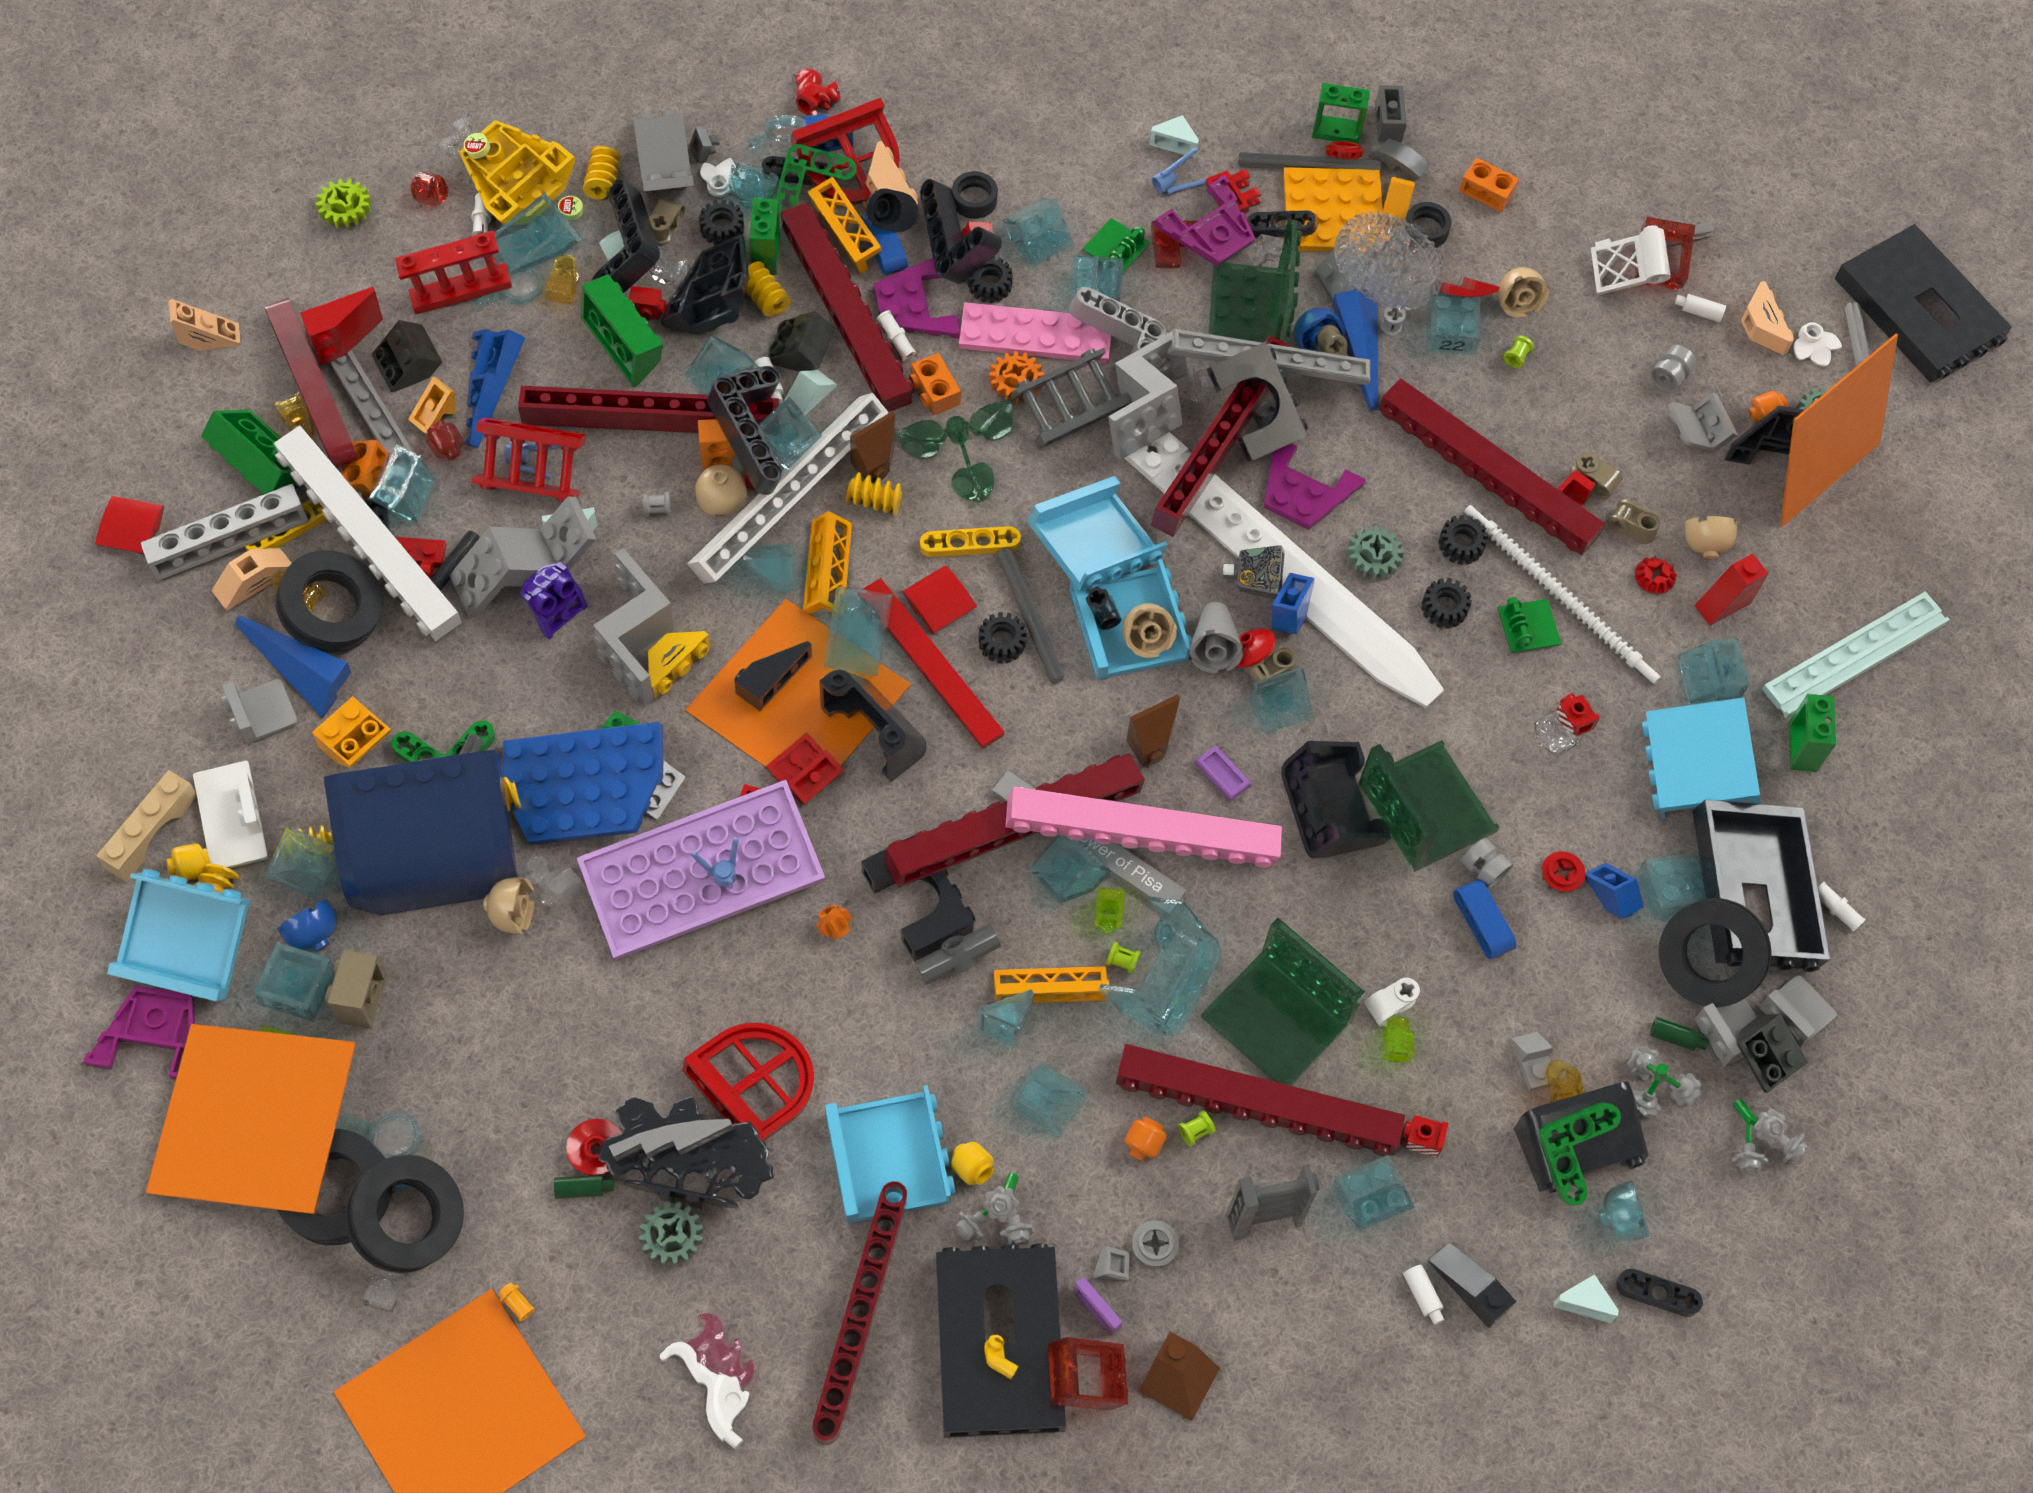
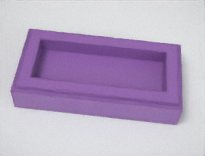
(1222, 773)
(1097, 1306)

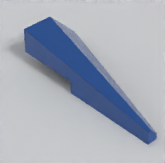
(1361, 333)
(493, 365)
(307, 669)

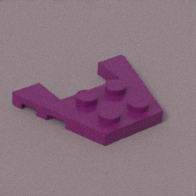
(1215, 235)
(907, 302)
(1302, 497)
(148, 1019)

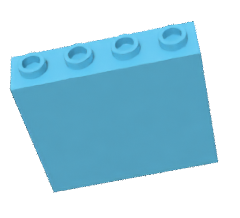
(1093, 534)
(1107, 647)
(1701, 755)
(181, 936)
(886, 1144)

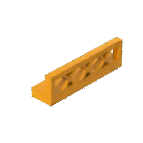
(839, 230)
(822, 560)
(1050, 990)

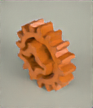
(1017, 370)

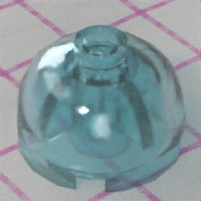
(749, 182)
(1623, 1213)

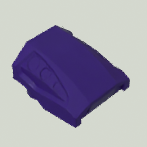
(553, 597)

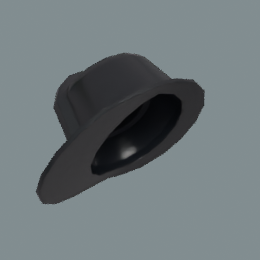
(891, 210)

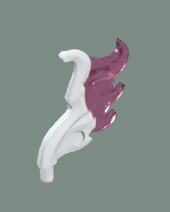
(720, 1371)

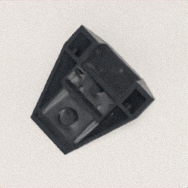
(711, 289)
(1769, 434)

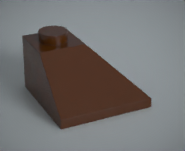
(874, 447)
(1152, 729)
(1180, 1376)

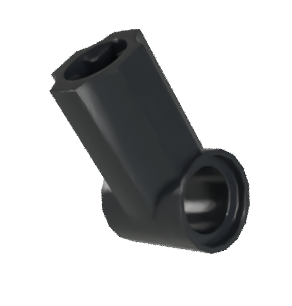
(1103, 608)

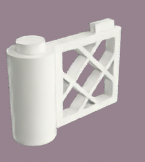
(1650, 256)

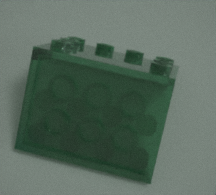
(1257, 300)
(1424, 803)
(1285, 1006)

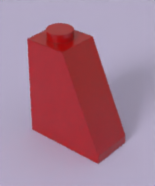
(1732, 590)

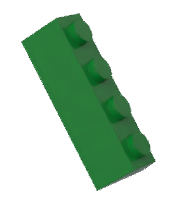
(620, 329)
(248, 447)

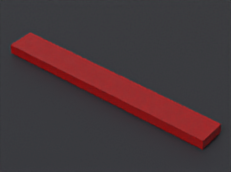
(939, 672)

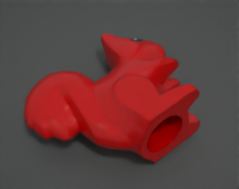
(811, 93)

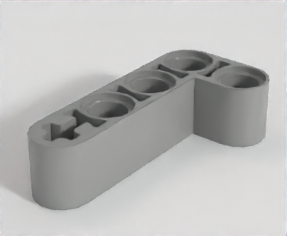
(1115, 318)

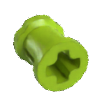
(1521, 347)
(1123, 958)
(1196, 1128)

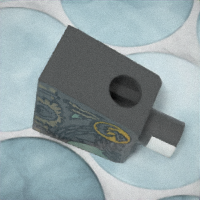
(1258, 571)

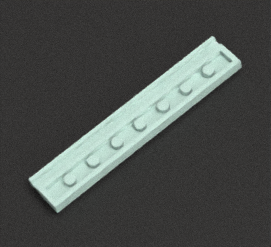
(1856, 653)

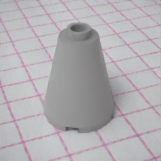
(1216, 640)

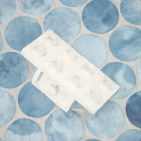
(230, 815)

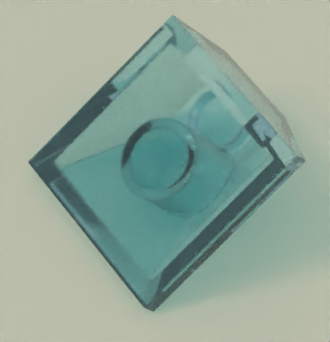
(716, 360)
(788, 432)
(774, 565)
(301, 862)
(1069, 869)
(1048, 1099)

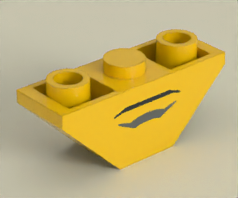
(673, 658)

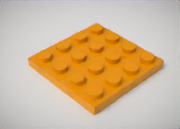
(1333, 198)

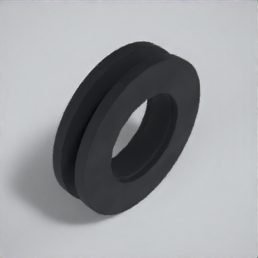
(336, 568)
(1743, 924)
(332, 1229)
(367, 1233)

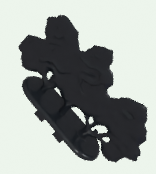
(734, 1150)

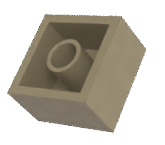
(356, 988)

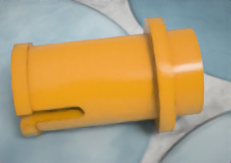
(515, 1301)

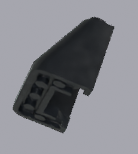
(898, 738)
(1328, 799)
(1620, 1145)

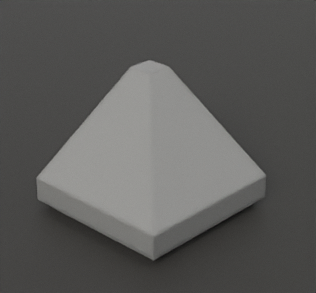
(1112, 1264)

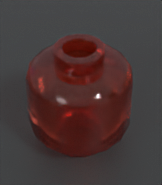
(429, 188)
(444, 440)

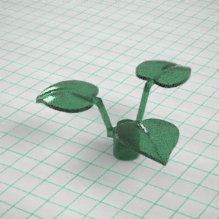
(924, 437)

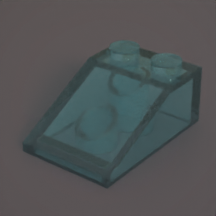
(535, 235)
(858, 630)
(1671, 884)

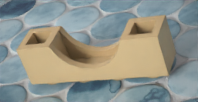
(128, 846)

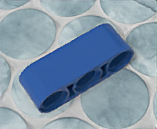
(892, 256)
(1484, 919)

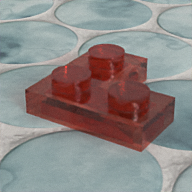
(1166, 248)

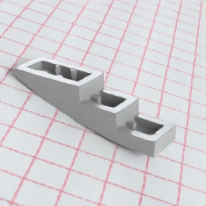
(684, 1136)

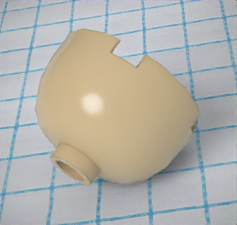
(1524, 288)
(721, 490)
(1711, 536)
(1148, 630)
(510, 905)

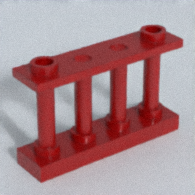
(458, 288)
(543, 439)

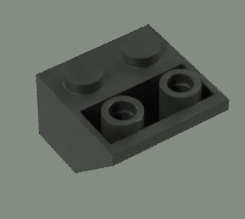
(801, 342)
(406, 356)
(1770, 1050)

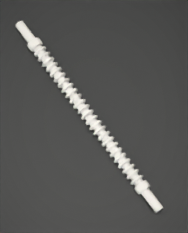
(1633, 659)

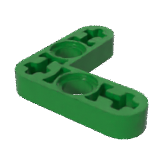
(800, 168)
(422, 748)
(1564, 1147)

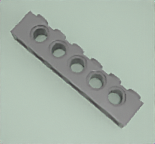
(224, 532)

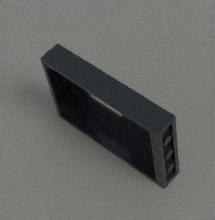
(1886, 287)
(1769, 849)
(973, 1394)

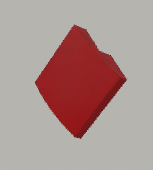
(1469, 288)
(128, 524)
(939, 599)
(805, 768)

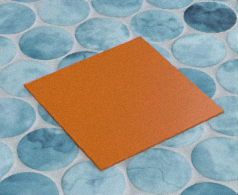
(1838, 430)
(797, 705)
(251, 1118)
(460, 1407)

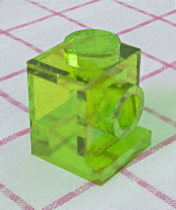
(1109, 901)
(1398, 1040)

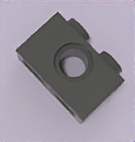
(1390, 113)

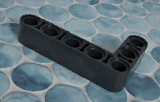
(639, 242)
(954, 256)
(729, 403)

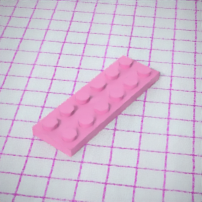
(1029, 331)

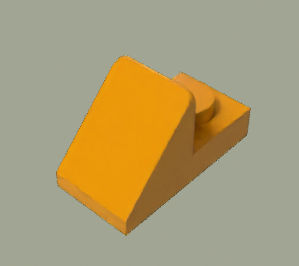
(1398, 197)
(433, 404)

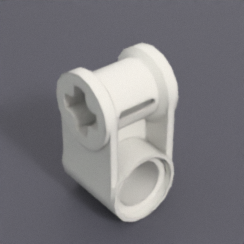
(1390, 1003)

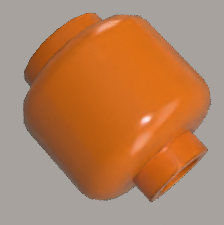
(1765, 403)
(1145, 1139)

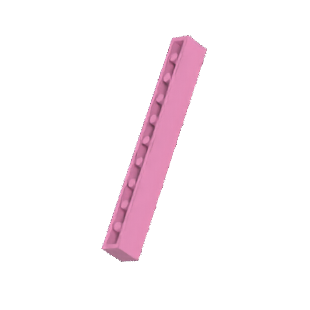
(1143, 827)

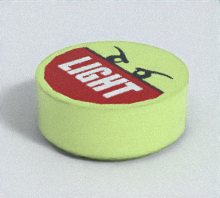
(476, 145)
(571, 207)

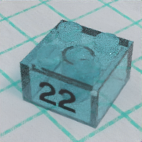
(1452, 324)
(294, 982)

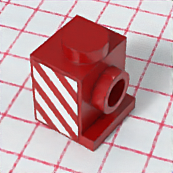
(1574, 721)
(1416, 1141)

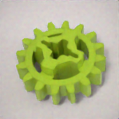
(343, 203)

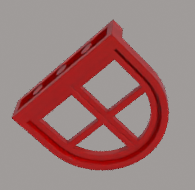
(837, 127)
(727, 1098)

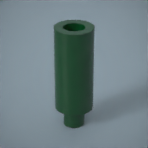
(1677, 1034)
(581, 1186)

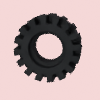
(721, 211)
(991, 291)
(1468, 528)
(1451, 591)
(1006, 624)

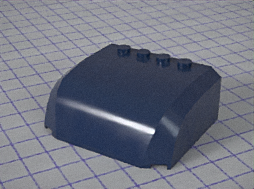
(421, 832)

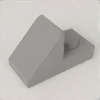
(1533, 1059)

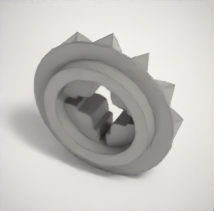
(1164, 1234)

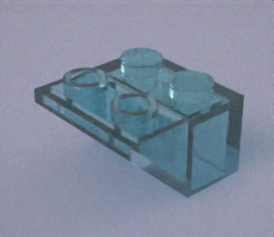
(1039, 230)
(1097, 273)
(403, 483)
(1714, 671)
(1372, 1193)

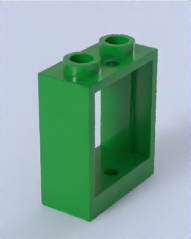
(1348, 129)
(765, 233)
(1810, 735)

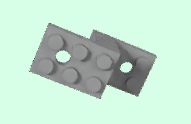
(662, 151)
(1152, 394)
(514, 554)
(633, 627)

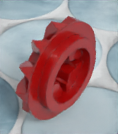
(1344, 150)
(1662, 583)
(1567, 862)

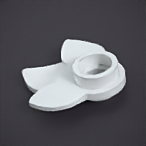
(717, 176)
(1815, 348)

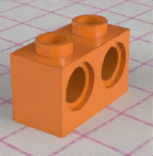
(1488, 184)
(938, 383)
(714, 445)
(365, 471)

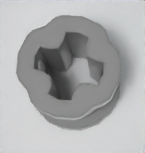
(1388, 321)
(657, 504)

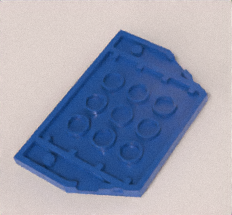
(584, 781)

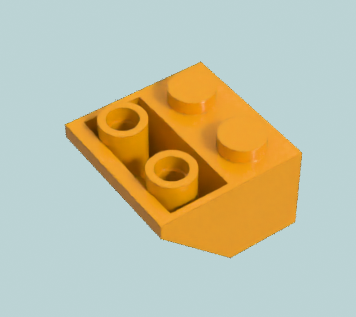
(350, 733)

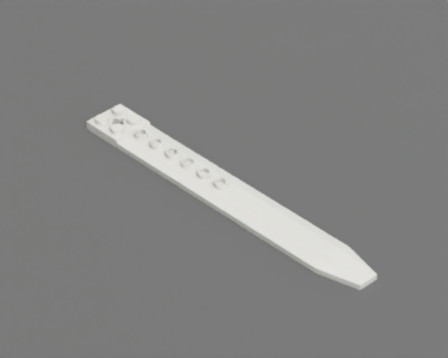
(1331, 605)

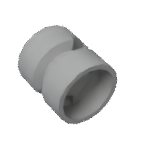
(1673, 368)
(1491, 872)

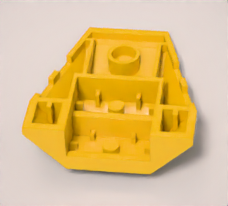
(517, 170)

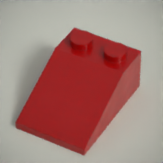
(341, 324)

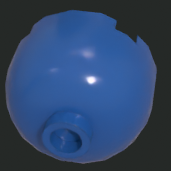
(1309, 325)
(310, 927)

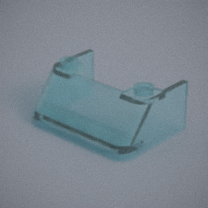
(1177, 974)

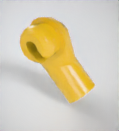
(996, 1359)

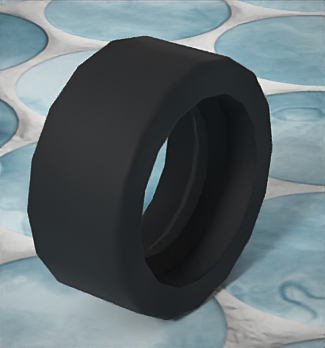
(971, 209)
(1432, 211)

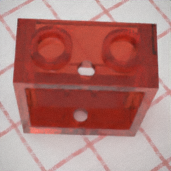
(1680, 233)
(1064, 1373)

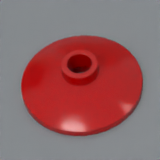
(1256, 646)
(583, 1139)

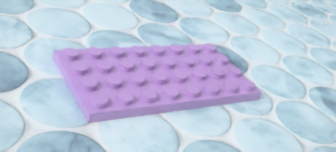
(656, 891)

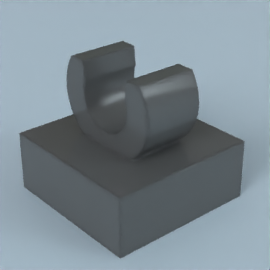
(703, 145)

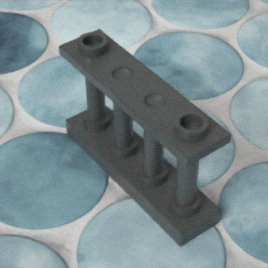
(1091, 412)
(1269, 1203)

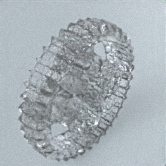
(1398, 257)

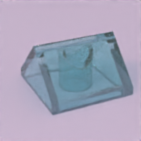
(1281, 700)
(1006, 1018)

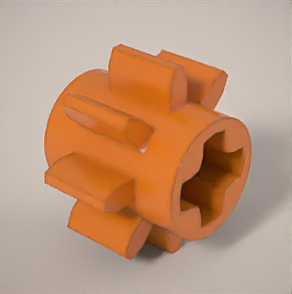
(834, 921)

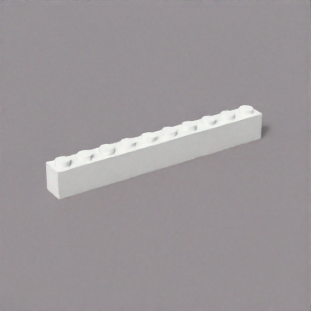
(794, 484)
(367, 533)

